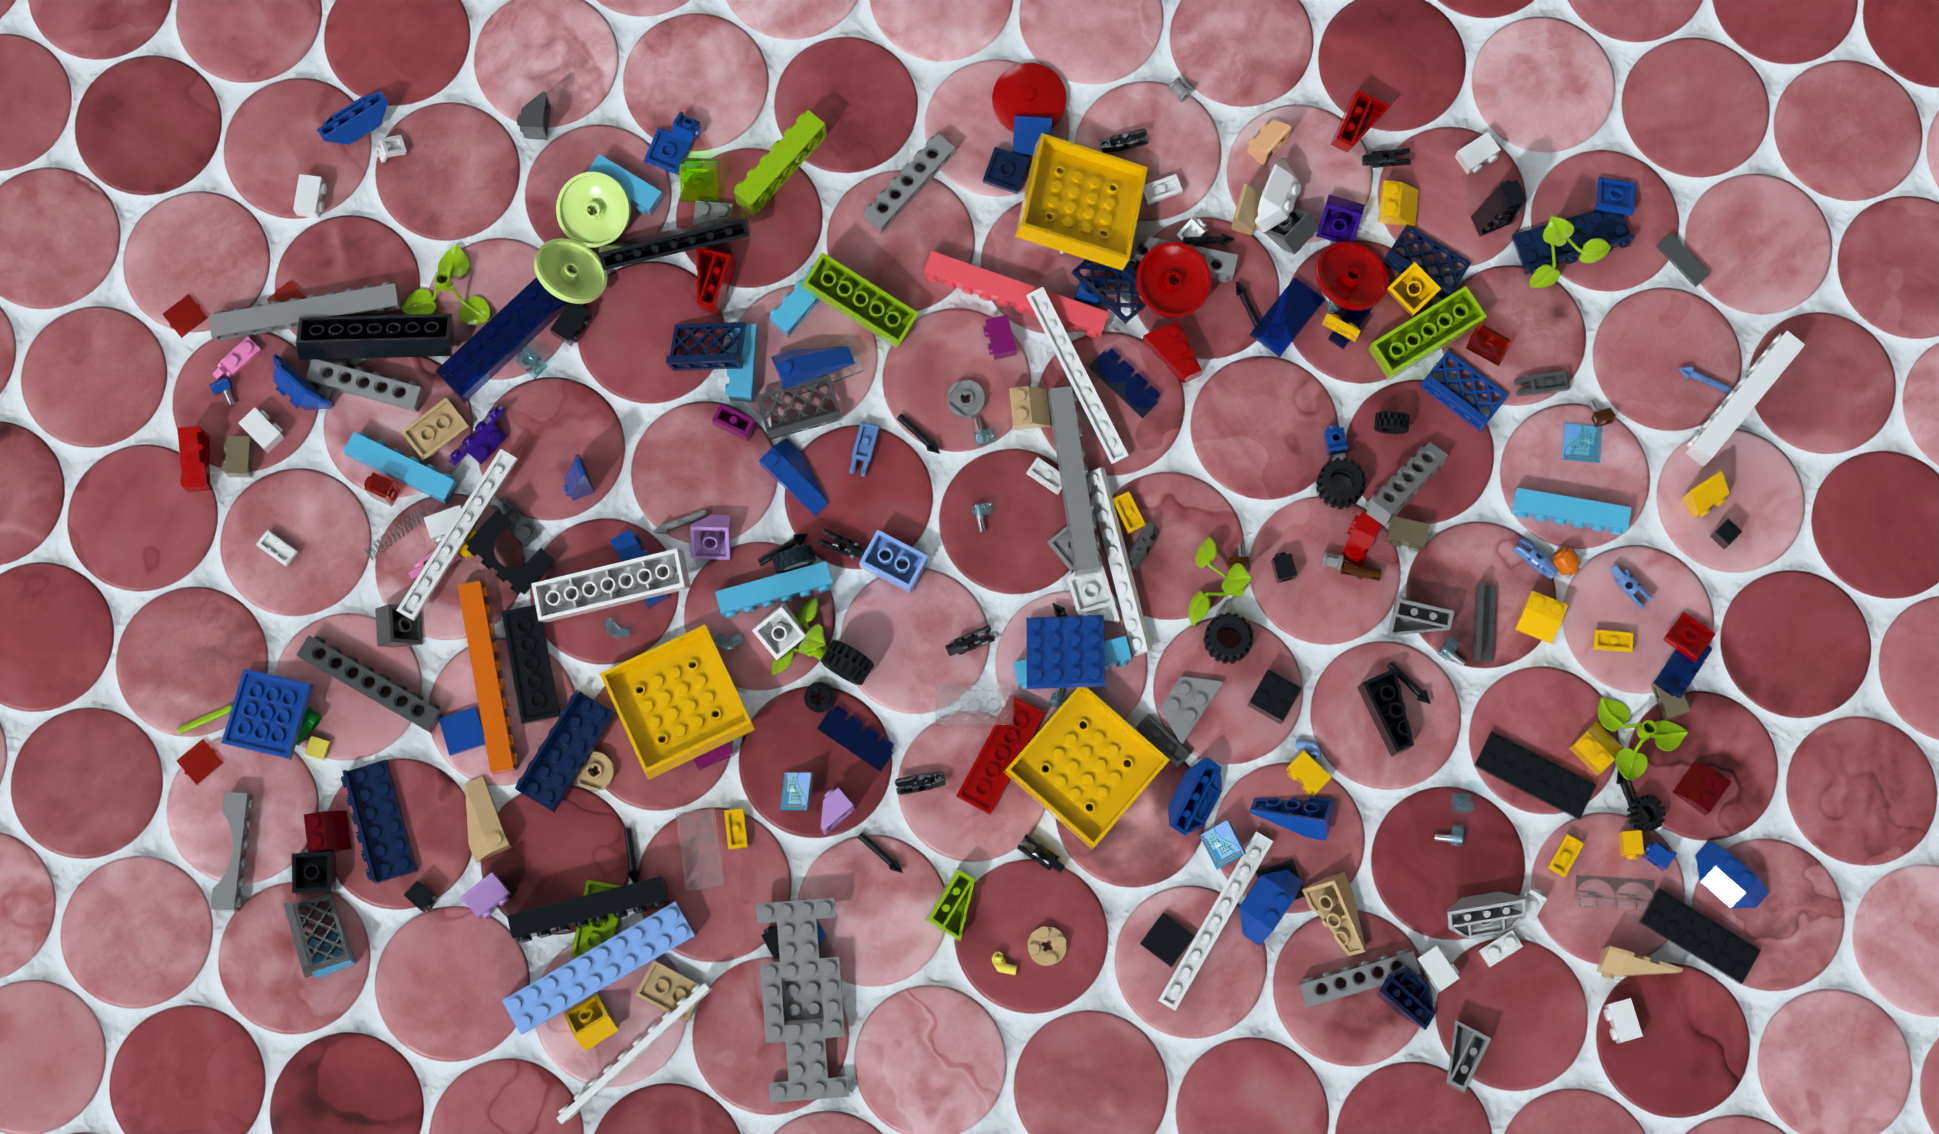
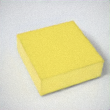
(317, 748)

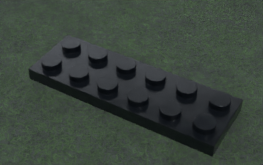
(530, 665)
(1535, 775)
(1699, 936)

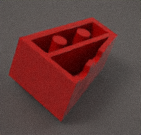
(713, 279)
(194, 458)

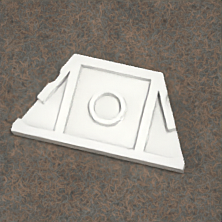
(1093, 595)

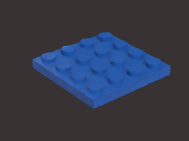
(1065, 652)
(267, 714)

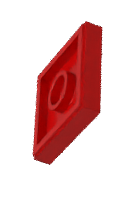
(1689, 636)

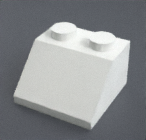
(779, 631)

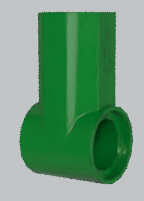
(309, 723)

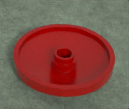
(1028, 92)
(1351, 276)
(1173, 280)

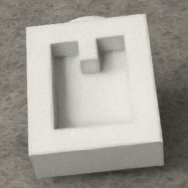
(390, 147)
(1193, 228)
(1534, 901)

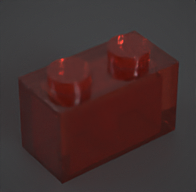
(1489, 344)
(381, 489)

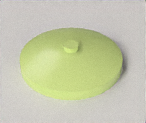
(593, 209)
(570, 271)

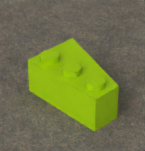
(952, 905)

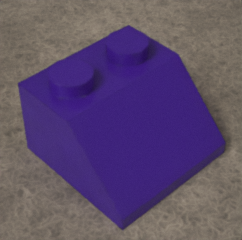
(1340, 219)

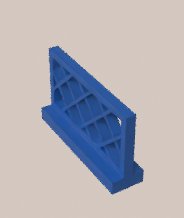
(1452, 399)

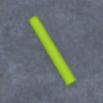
(205, 719)

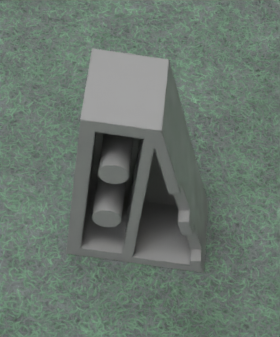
(1414, 617)
(1466, 1055)

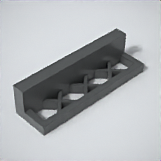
(1483, 623)

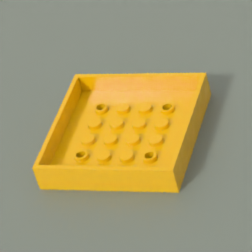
(1082, 202)
(677, 701)
(1086, 766)

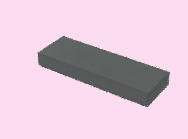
(1683, 260)
(1163, 740)

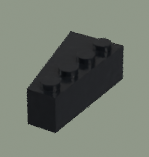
(1500, 208)
(1386, 707)

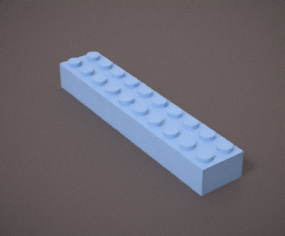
(598, 968)

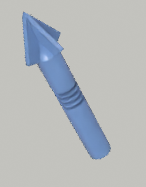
(1689, 372)

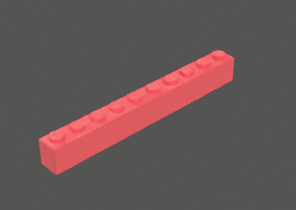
(1012, 293)

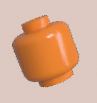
(1566, 561)

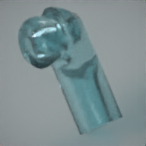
(614, 631)
(728, 643)

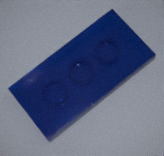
(1287, 317)

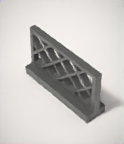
(807, 422)
(299, 934)

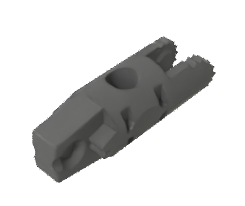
(1142, 545)

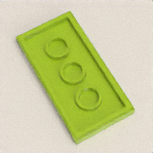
(596, 933)

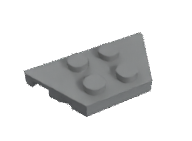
(1187, 704)

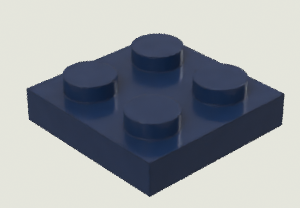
(1006, 170)

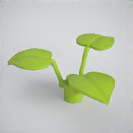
(1557, 233)
(451, 264)
(1232, 585)
(812, 643)
(1629, 762)

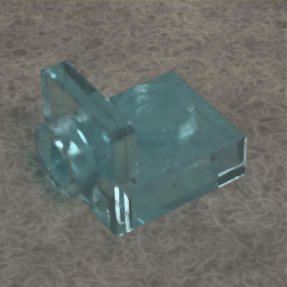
(530, 362)
(1461, 803)

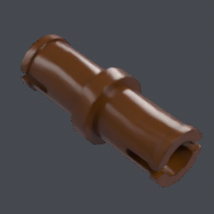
(1361, 571)

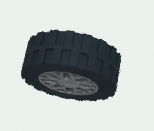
(793, 558)

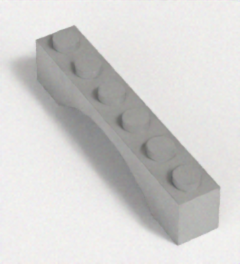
(227, 892)

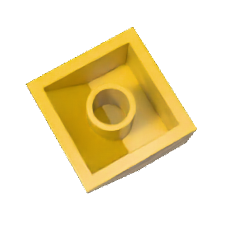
(1398, 204)
(1413, 289)
(1706, 495)
(1541, 617)
(1596, 748)
(590, 1022)

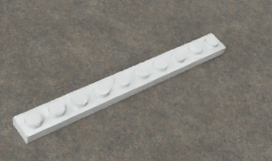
(1077, 375)
(457, 535)
(1119, 562)
(1215, 921)
(627, 1058)

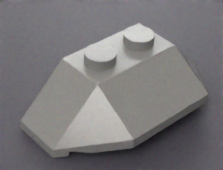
(1486, 914)

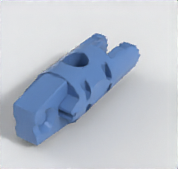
(1535, 558)
(1623, 578)

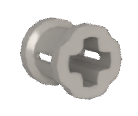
(1180, 89)
(1332, 560)

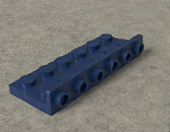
(1594, 224)
(565, 751)
(379, 822)

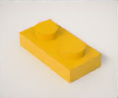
(1336, 324)
(1128, 512)
(1613, 641)
(736, 828)
(1565, 855)

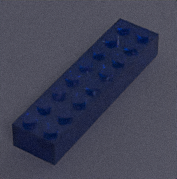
(500, 340)

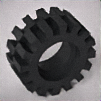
(1391, 422)
(1637, 816)

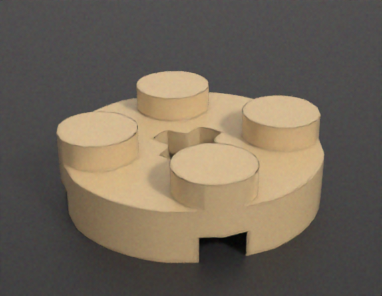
(600, 780)
(1044, 935)

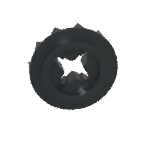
(814, 690)

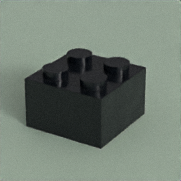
(1274, 696)
(313, 873)

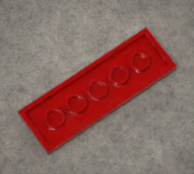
(987, 776)

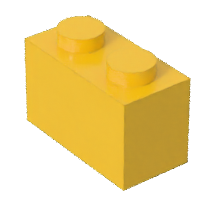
(1308, 773)

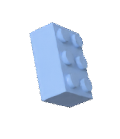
(893, 561)

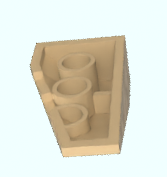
(484, 824)
(1336, 906)
(1622, 963)

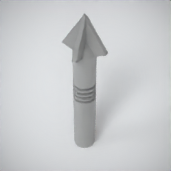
(664, 528)

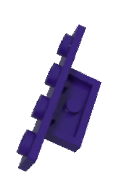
(482, 441)

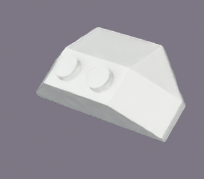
(1278, 196)

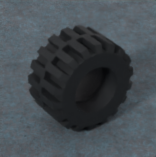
(1345, 468)
(1233, 622)
(847, 662)

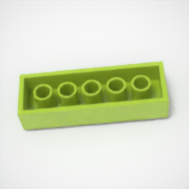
(780, 163)
(859, 300)
(1427, 333)

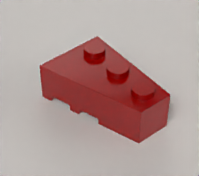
(1358, 118)
(1174, 350)
(1362, 535)

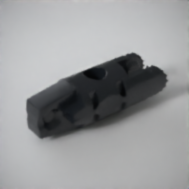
(1124, 141)
(1377, 159)
(852, 547)
(963, 645)
(920, 782)
(1050, 860)

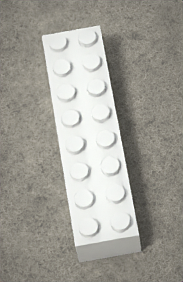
(1743, 397)
(611, 585)

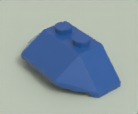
(355, 119)
(296, 387)
(1195, 797)
(1728, 878)
(1267, 904)

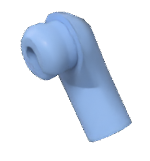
(1310, 748)

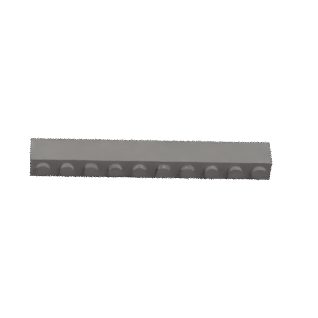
(286, 315)
(1073, 480)

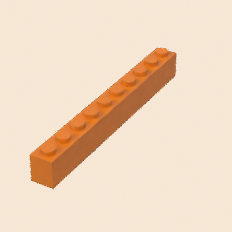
(487, 677)

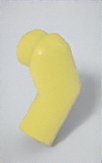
(1001, 965)

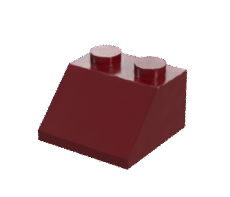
(1701, 787)
(327, 831)

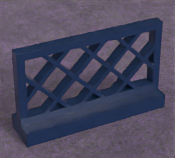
(1401, 264)
(1126, 277)
(705, 361)

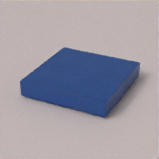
(1027, 132)
(667, 151)
(1615, 196)
(462, 731)

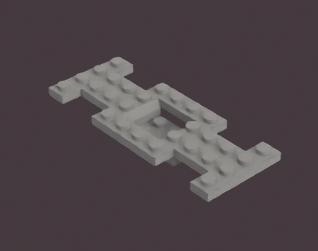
(810, 1000)

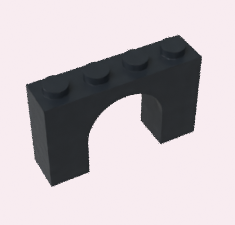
(483, 544)

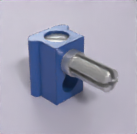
(223, 386)

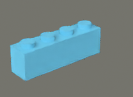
(640, 193)
(793, 309)
(742, 380)

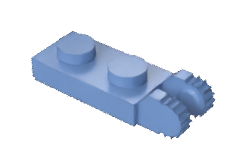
(864, 446)

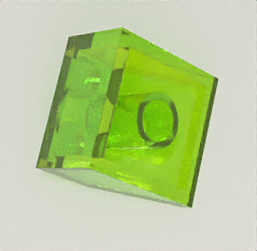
(699, 179)

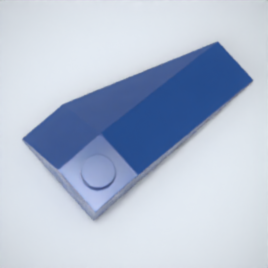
(807, 364)
(791, 470)
(577, 480)
(1306, 817)

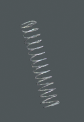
(383, 538)

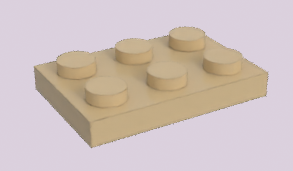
(435, 429)
(665, 989)

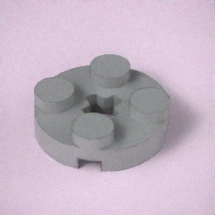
(965, 388)

